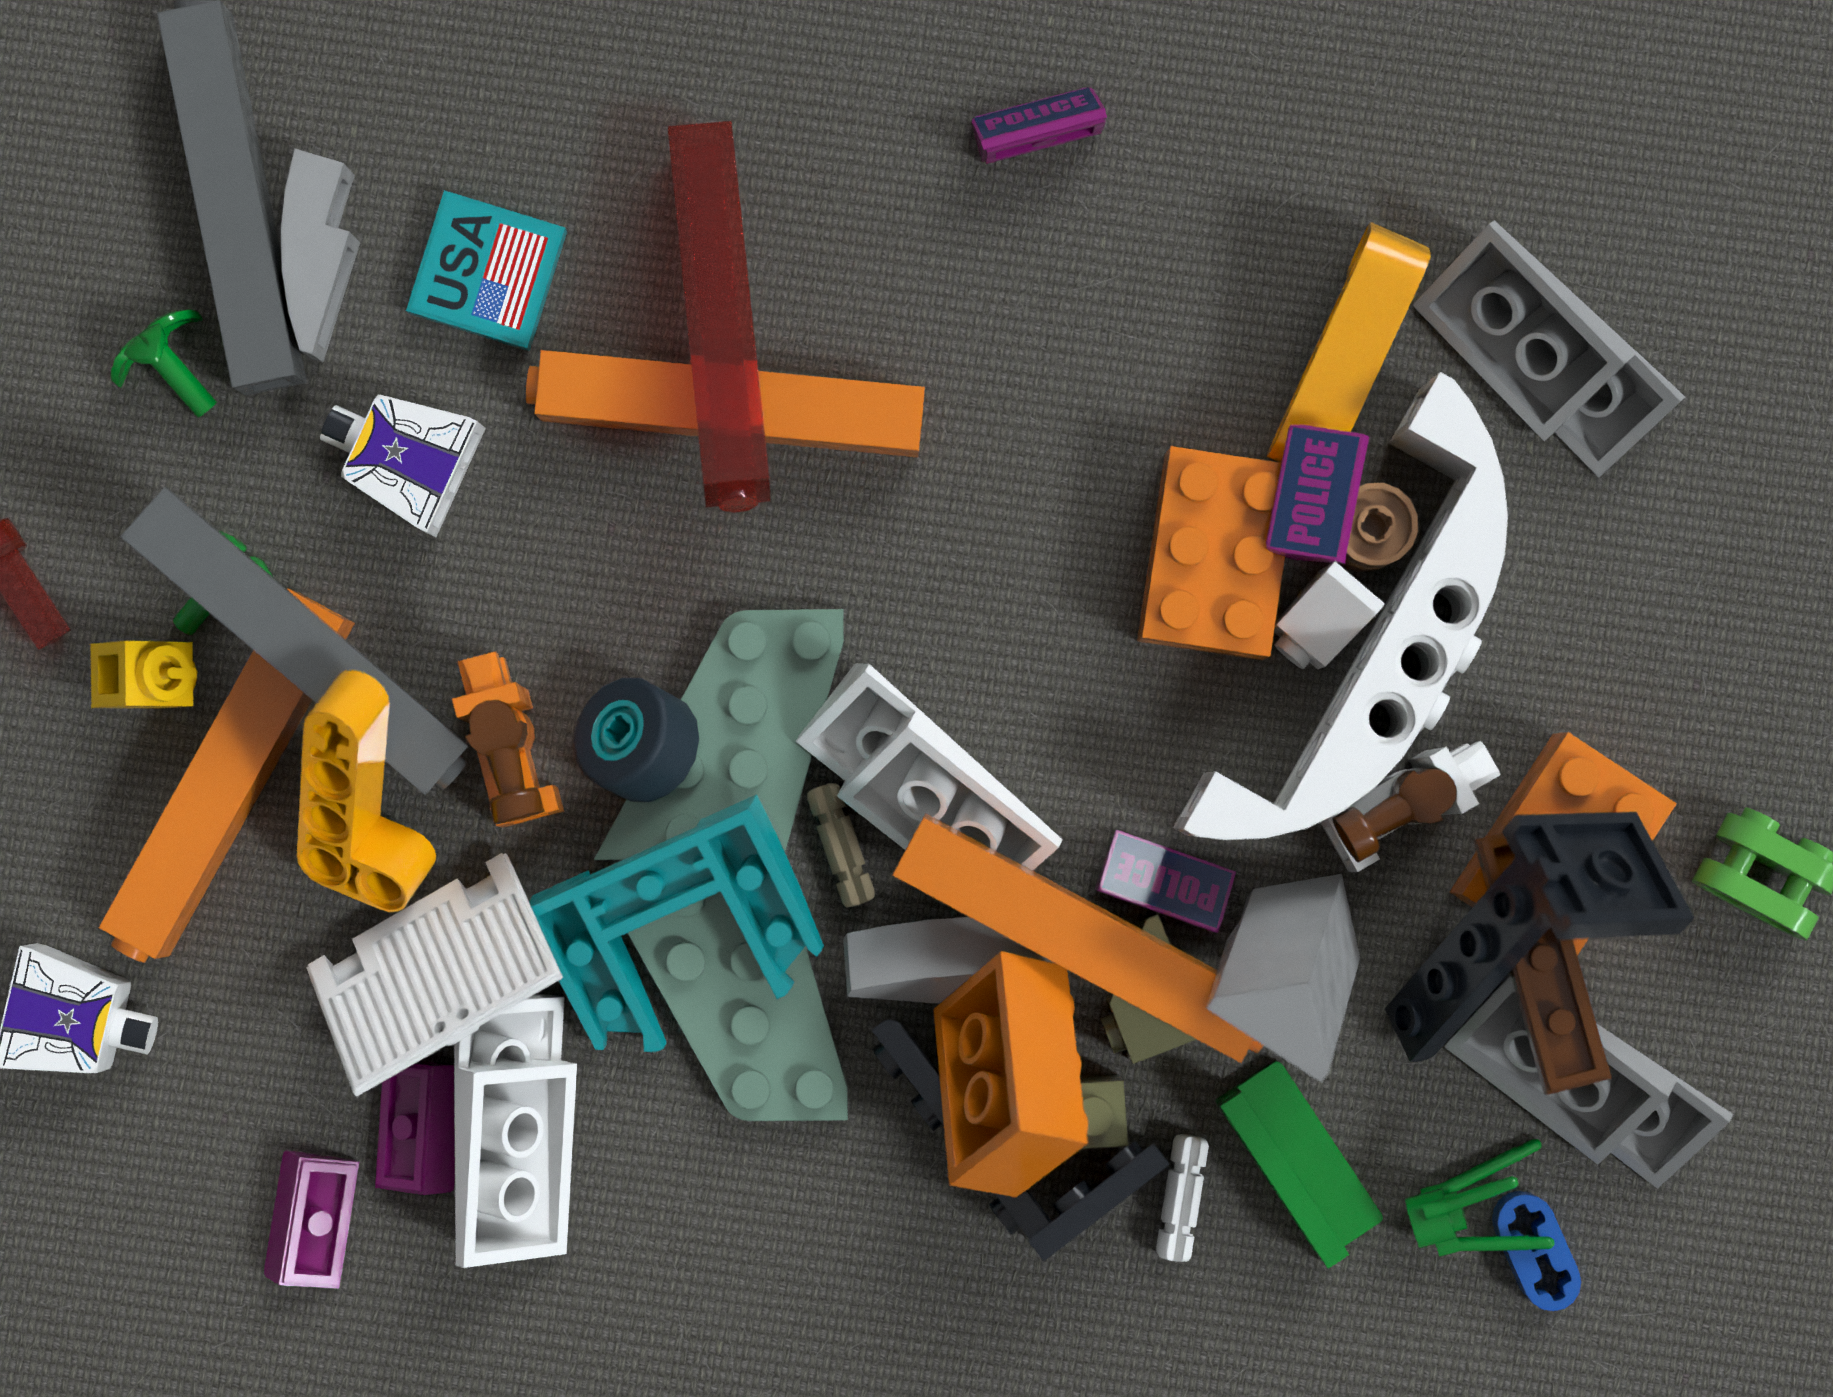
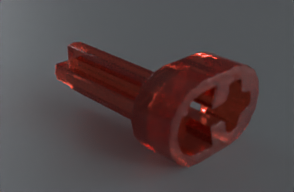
(25, 592)

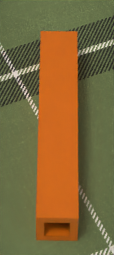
(662, 400)
(209, 805)
(1068, 932)

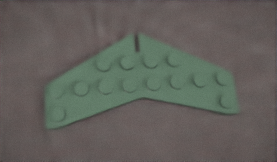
(750, 705)

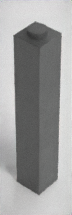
(231, 195)
(286, 631)

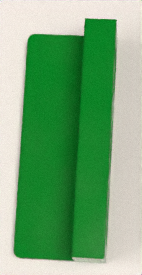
(1300, 1161)

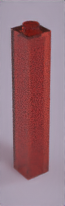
(719, 316)

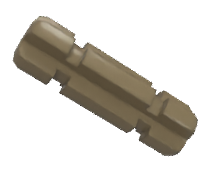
(840, 845)

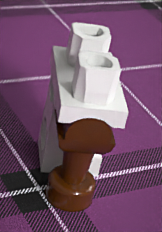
(1434, 787)

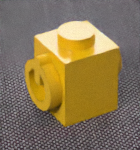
(142, 674)

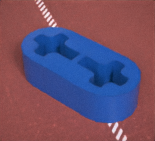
(1523, 1261)

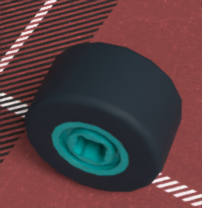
(636, 740)

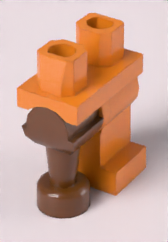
(503, 741)

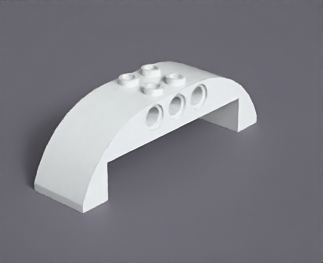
(1455, 559)

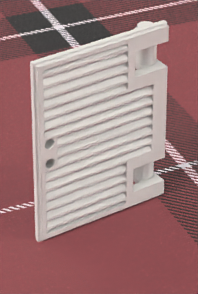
(428, 970)

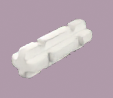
(1182, 1198)

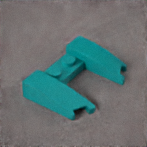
(725, 853)

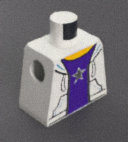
(405, 456)
(68, 1015)

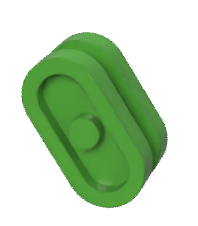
(1755, 838)

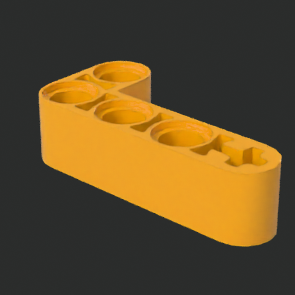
(1357, 334)
(340, 824)

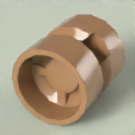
(1381, 528)

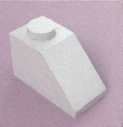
(1324, 617)

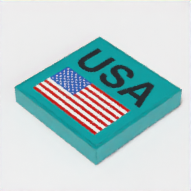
(486, 270)

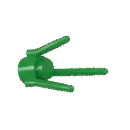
(1440, 1214)

